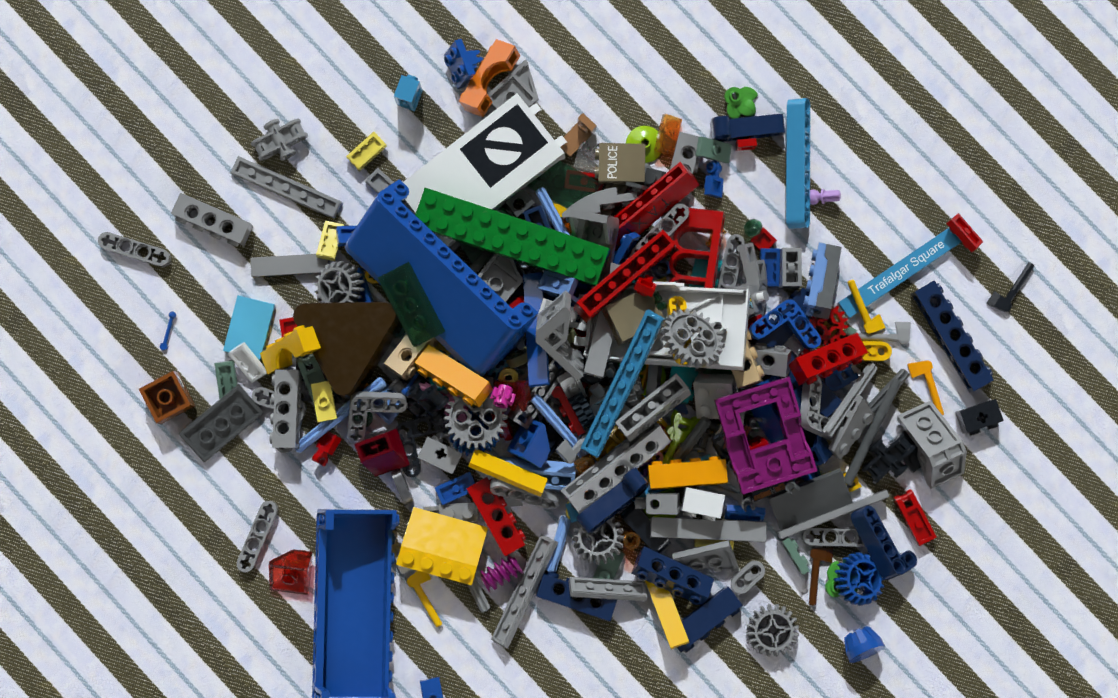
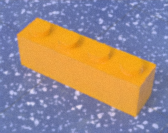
(453, 376)
(687, 473)

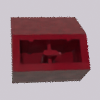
(382, 453)

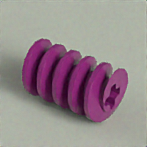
(501, 572)

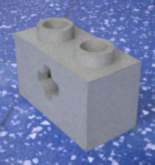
(790, 268)
(429, 454)

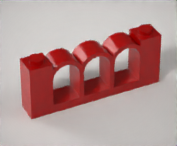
(703, 222)

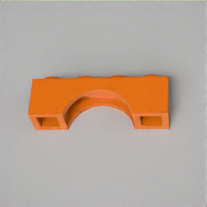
(500, 58)

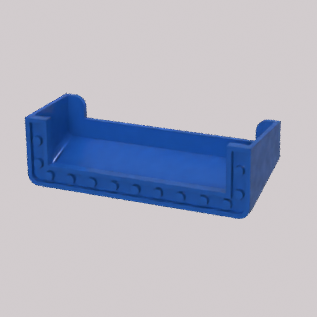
(476, 319)
(353, 603)

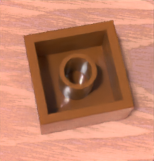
(167, 397)

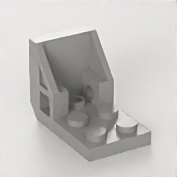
(596, 229)
(553, 332)
(939, 446)

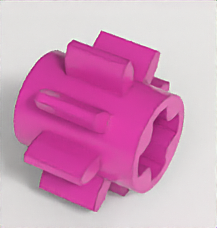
(503, 396)

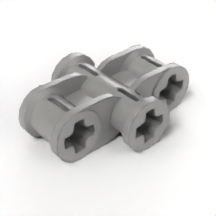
(273, 142)

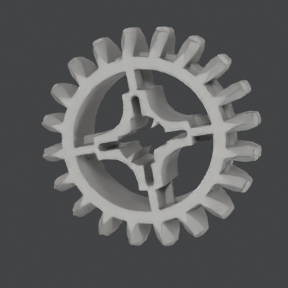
(347, 279)
(606, 541)
(773, 638)

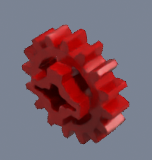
(825, 332)

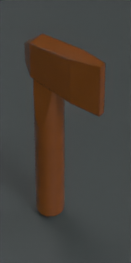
(817, 554)

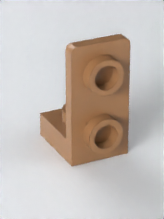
(578, 134)

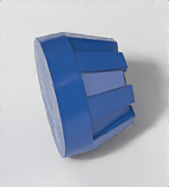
(862, 644)

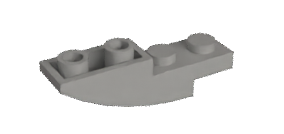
(603, 199)
(753, 269)

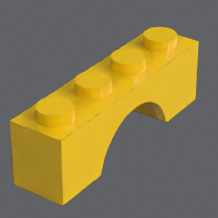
(298, 342)

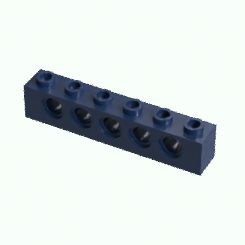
(942, 332)

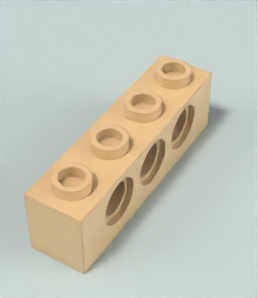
(396, 360)
(752, 376)

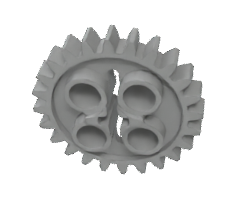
(703, 349)
(463, 430)

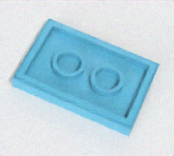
(249, 325)

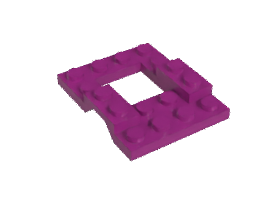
(770, 462)

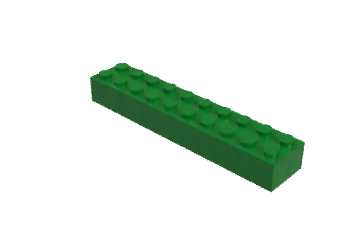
(512, 237)

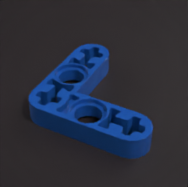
(790, 318)

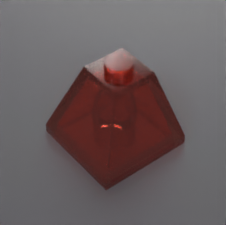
(291, 572)

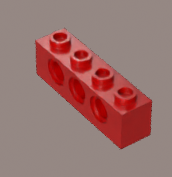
(850, 346)
(506, 545)

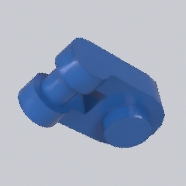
(837, 382)

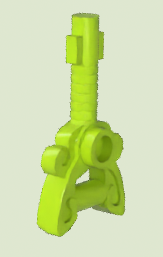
(676, 434)

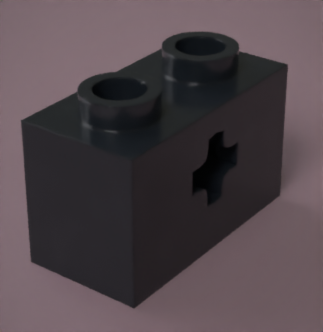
(968, 417)

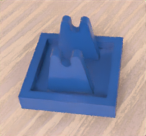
(461, 63)

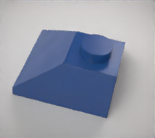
(531, 444)

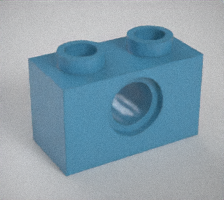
(408, 92)

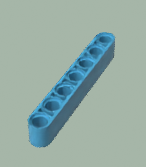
(798, 164)

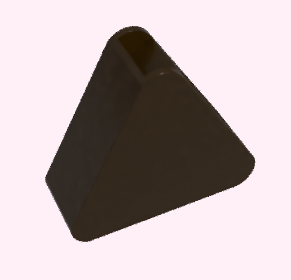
(350, 340)

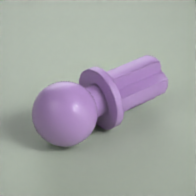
(824, 196)

